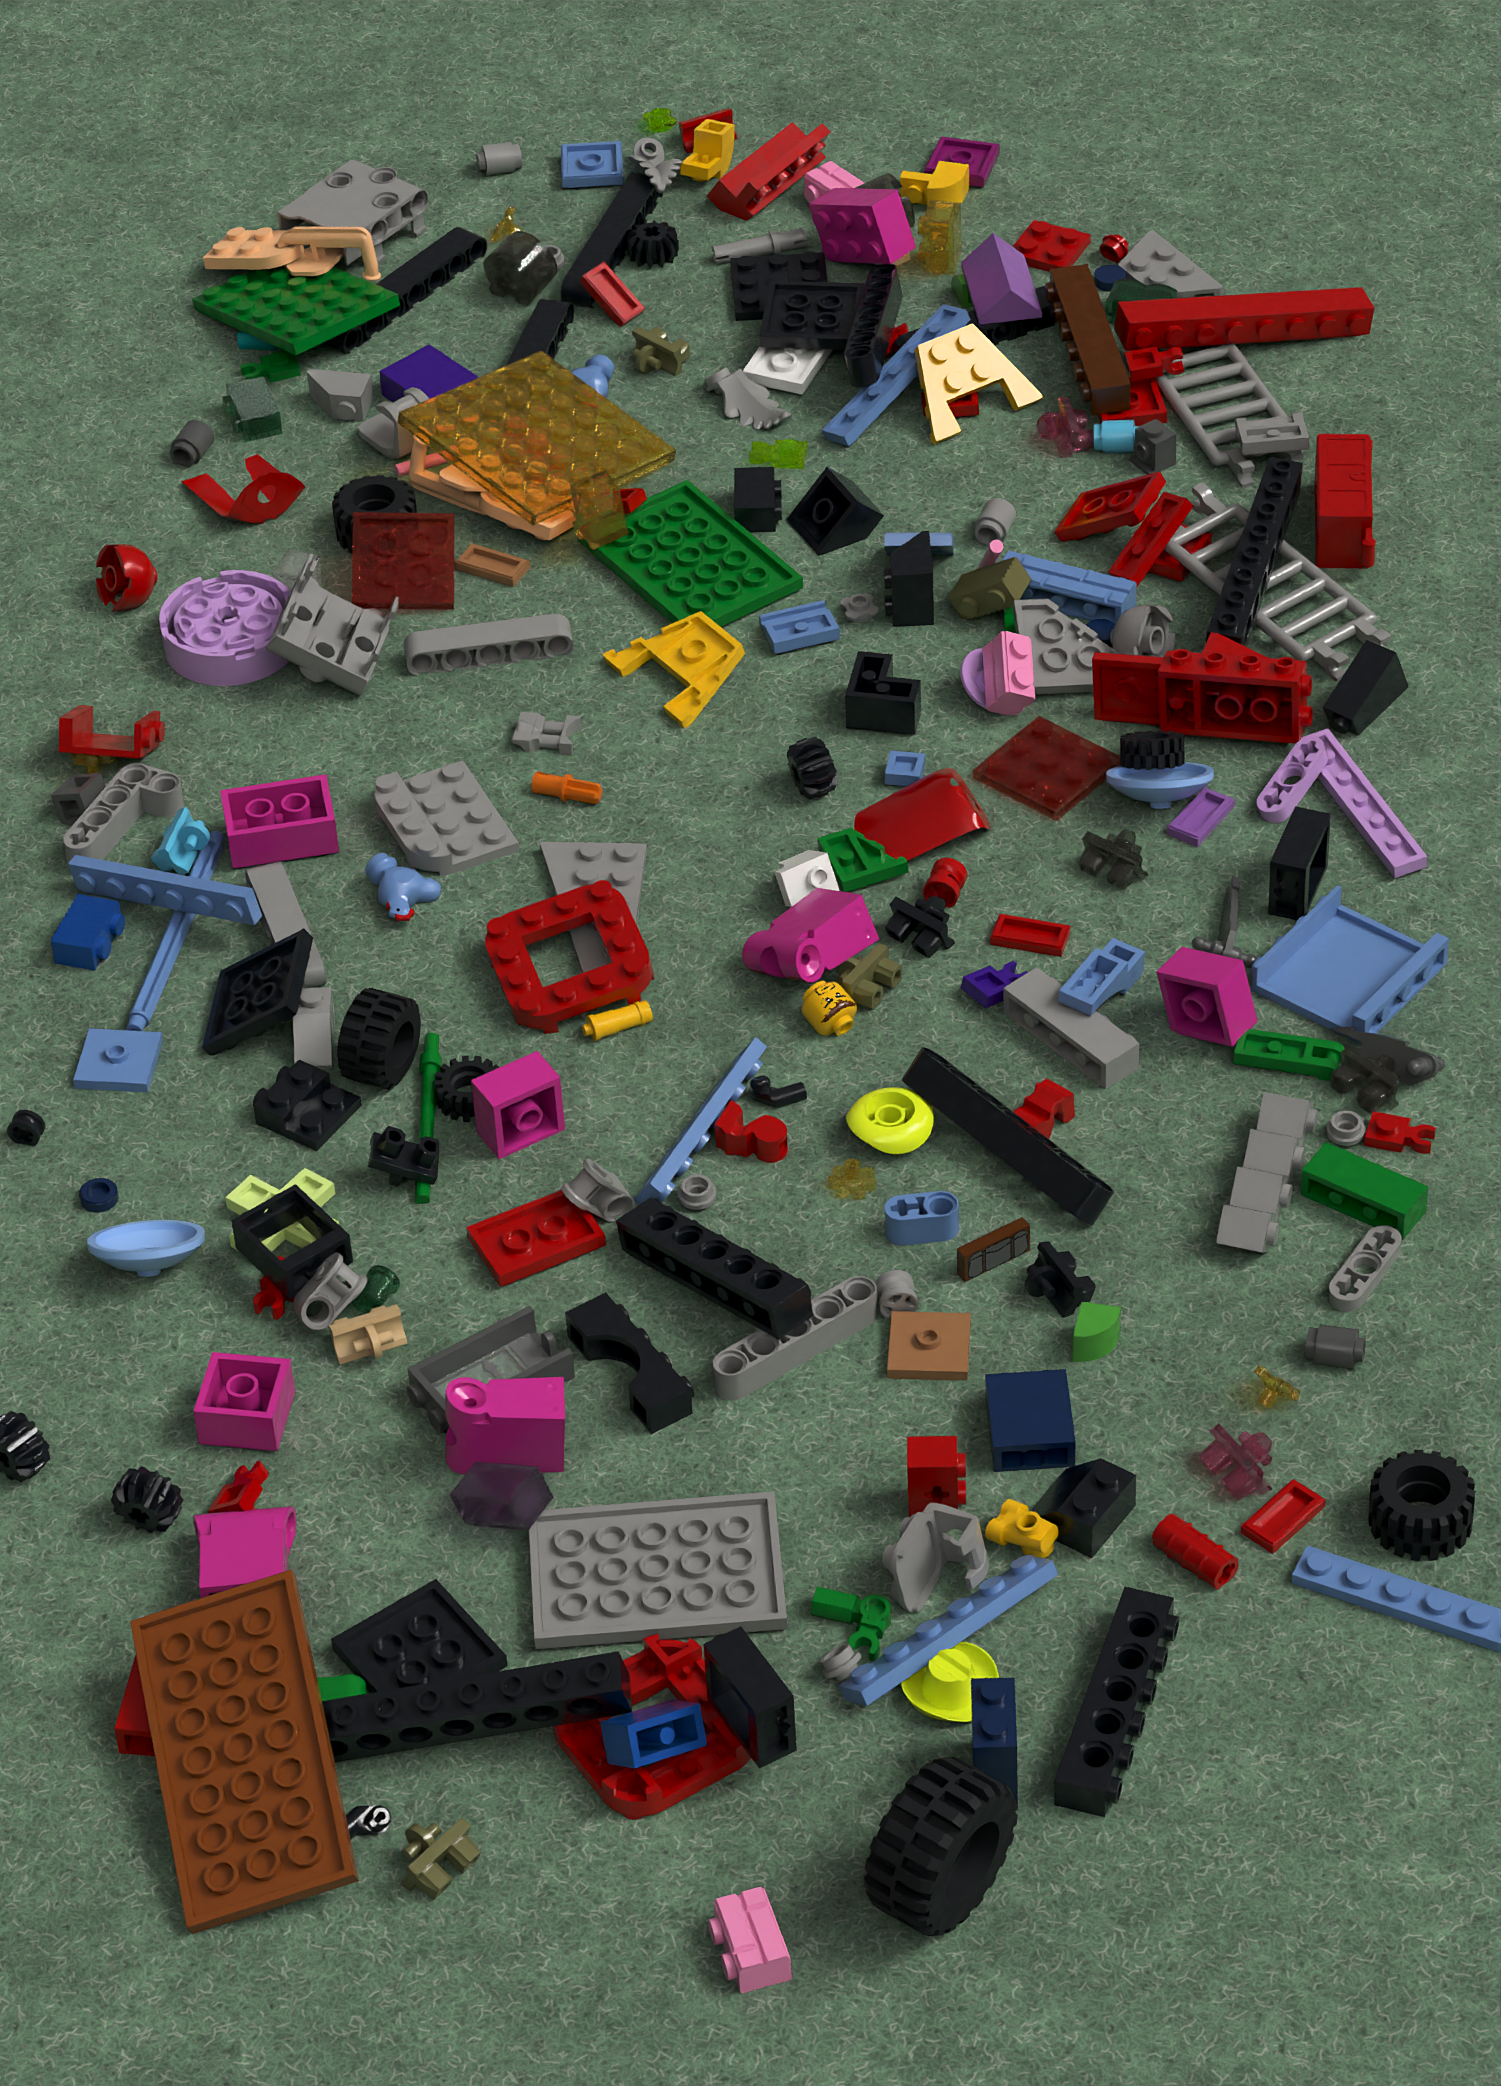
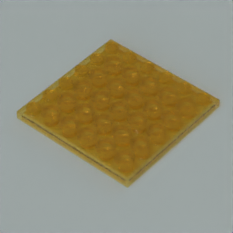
(534, 434)

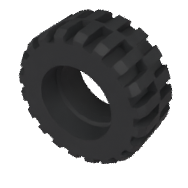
(940, 1846)

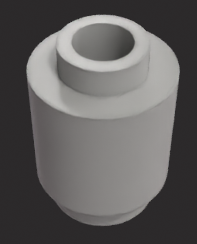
(499, 158)
(994, 521)

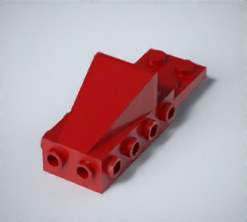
(1208, 693)

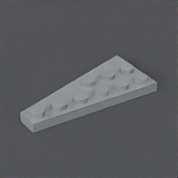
(583, 864)

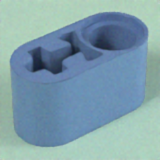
(921, 1218)

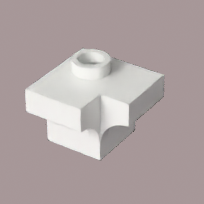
(804, 874)

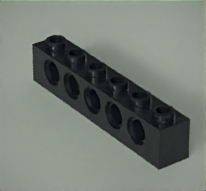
(715, 1268)
(1115, 1702)

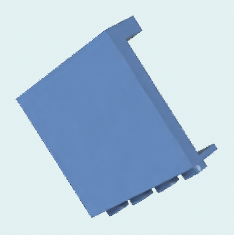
(1346, 968)

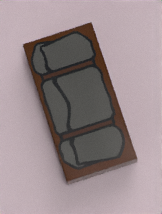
(993, 1249)

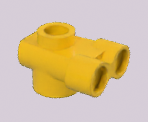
(1022, 1528)

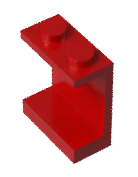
(78, 737)

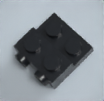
(304, 1105)

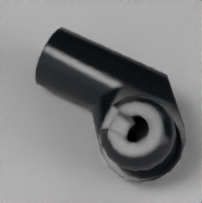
(776, 1097)
(368, 1820)

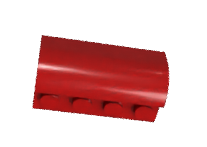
(769, 171)

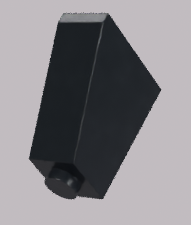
(1365, 689)

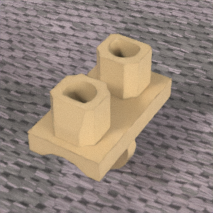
(367, 1334)

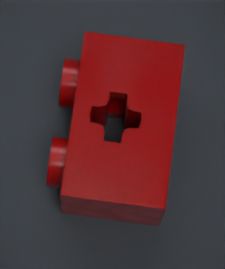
(934, 1472)

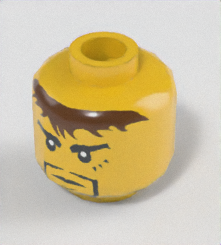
(829, 1008)

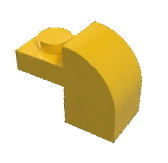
(711, 151)
(946, 184)

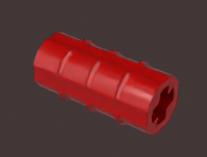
(1195, 1551)

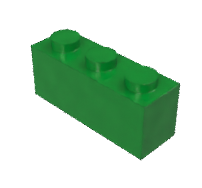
(1363, 1189)

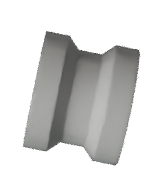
(896, 1292)

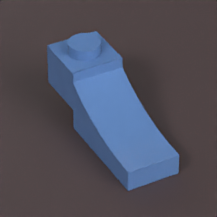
(1102, 976)

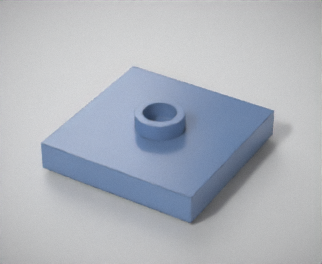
(592, 164)
(940, 542)
(118, 1060)

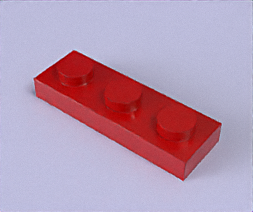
(1151, 537)

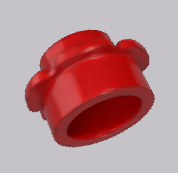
(1114, 247)

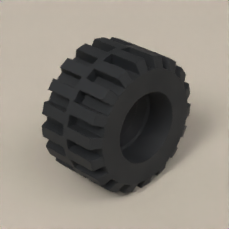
(369, 495)
(378, 1038)
(1421, 1528)

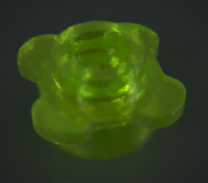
(659, 119)

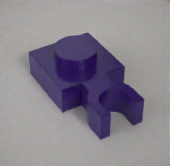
(988, 983)

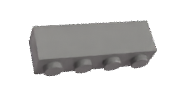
(1083, 1040)

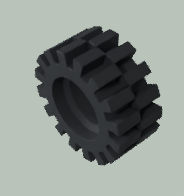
(1152, 750)
(457, 1076)

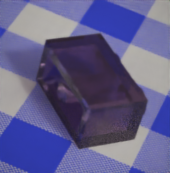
(501, 1495)

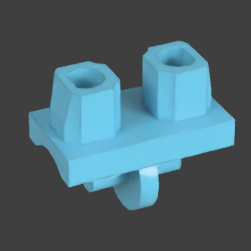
(181, 843)

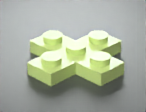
(254, 1192)

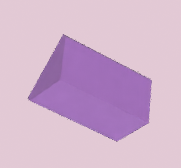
(1000, 283)

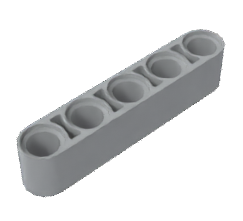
(488, 643)
(282, 913)
(764, 1358)

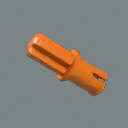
(566, 787)

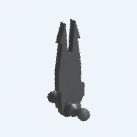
(1227, 929)
(1411, 1063)

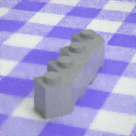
(1266, 1176)

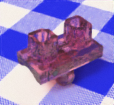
(1066, 428)
(1247, 1474)

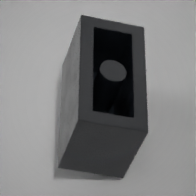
(757, 498)

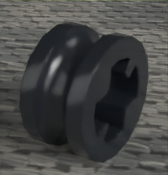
(26, 1127)

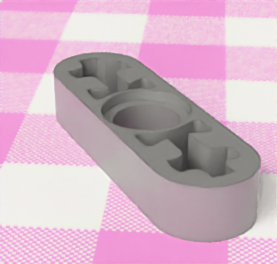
(1365, 1254)

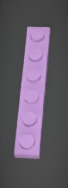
(1368, 810)

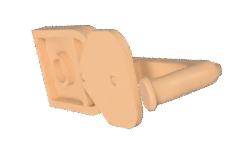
(285, 248)
(458, 489)

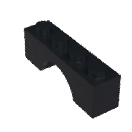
(605, 1332)

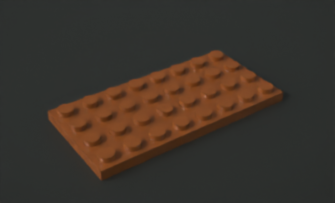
(243, 1752)

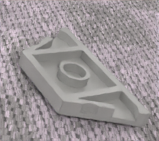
(1159, 262)

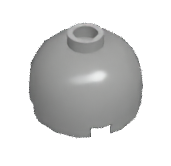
(1143, 631)

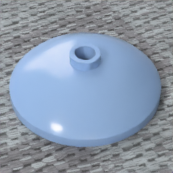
(1162, 785)
(146, 1245)

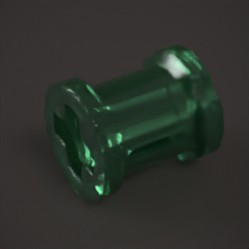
(379, 1285)

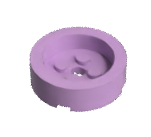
(226, 652)

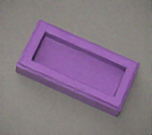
(1200, 816)

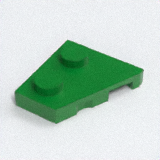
(859, 860)

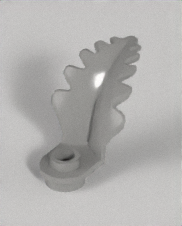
(653, 163)
(745, 399)

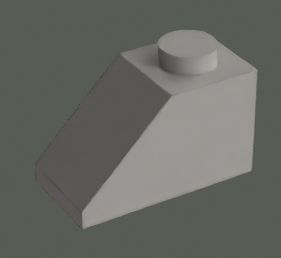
(341, 393)
(315, 1028)

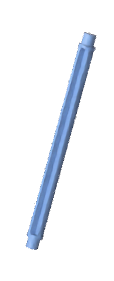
(172, 942)

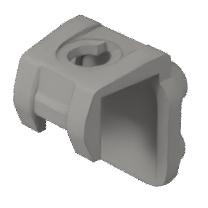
(384, 431)
(925, 1548)

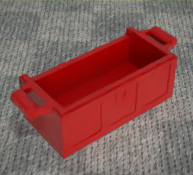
(1343, 501)

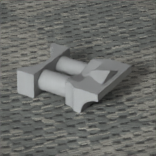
(535, 733)

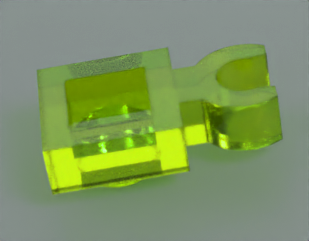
(782, 454)

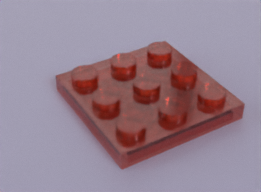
(403, 558)
(1047, 768)

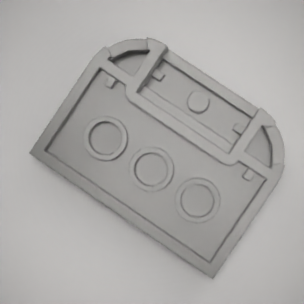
(443, 819)

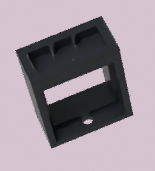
(1299, 863)
(283, 1210)
(750, 1697)

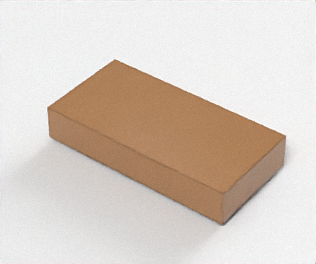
(492, 565)

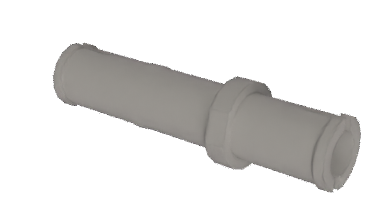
(760, 246)

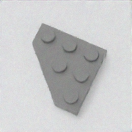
(1059, 647)

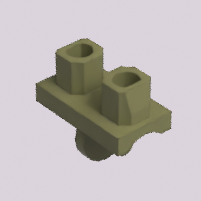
(656, 352)
(862, 975)
(452, 1845)

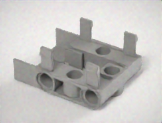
(360, 198)
(329, 635)

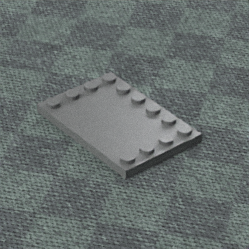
(656, 1570)

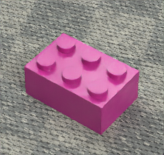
(862, 225)
(279, 821)

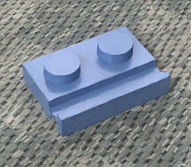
(799, 627)

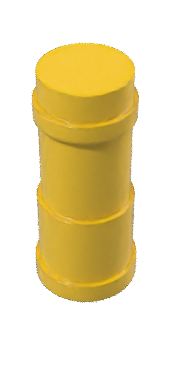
(617, 1020)

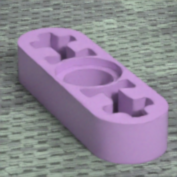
(1292, 766)

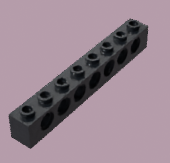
(1257, 551)
(478, 1706)

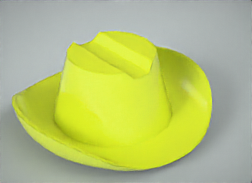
(892, 1119)
(944, 1685)

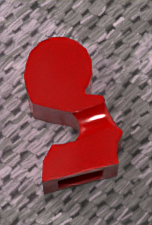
(1045, 1105)
(763, 1136)

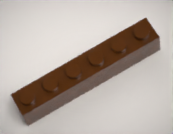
(1088, 339)

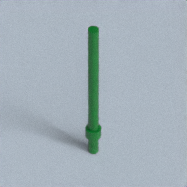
(429, 1064)

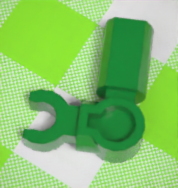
(871, 1615)

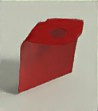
(277, 486)
(922, 815)

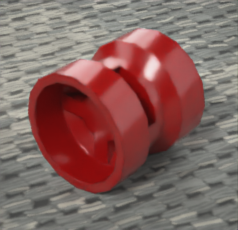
(946, 880)

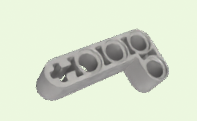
(118, 806)

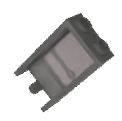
(498, 1352)

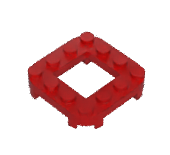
(545, 1006)
(670, 1780)

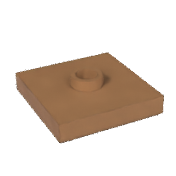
(929, 1345)

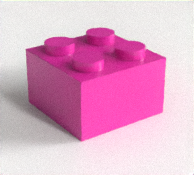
(1207, 996)
(518, 1104)
(244, 1401)

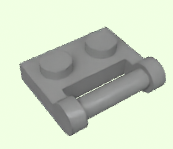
(1272, 435)

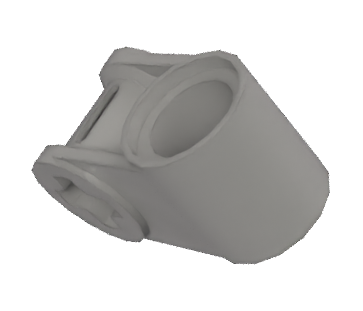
(598, 1192)
(329, 1290)

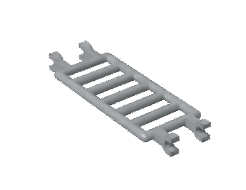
(1195, 423)
(1319, 649)

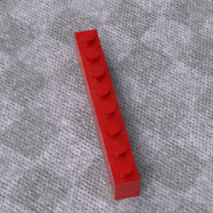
(1243, 318)

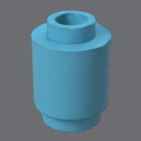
(1115, 436)

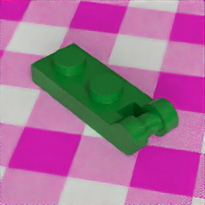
(1288, 1053)

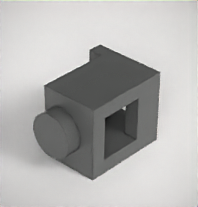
(1154, 447)
(76, 796)

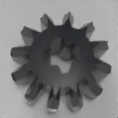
(652, 244)
(812, 767)
(21, 1447)
(147, 1500)

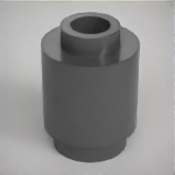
(191, 443)
(1335, 1346)

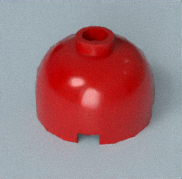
(125, 572)

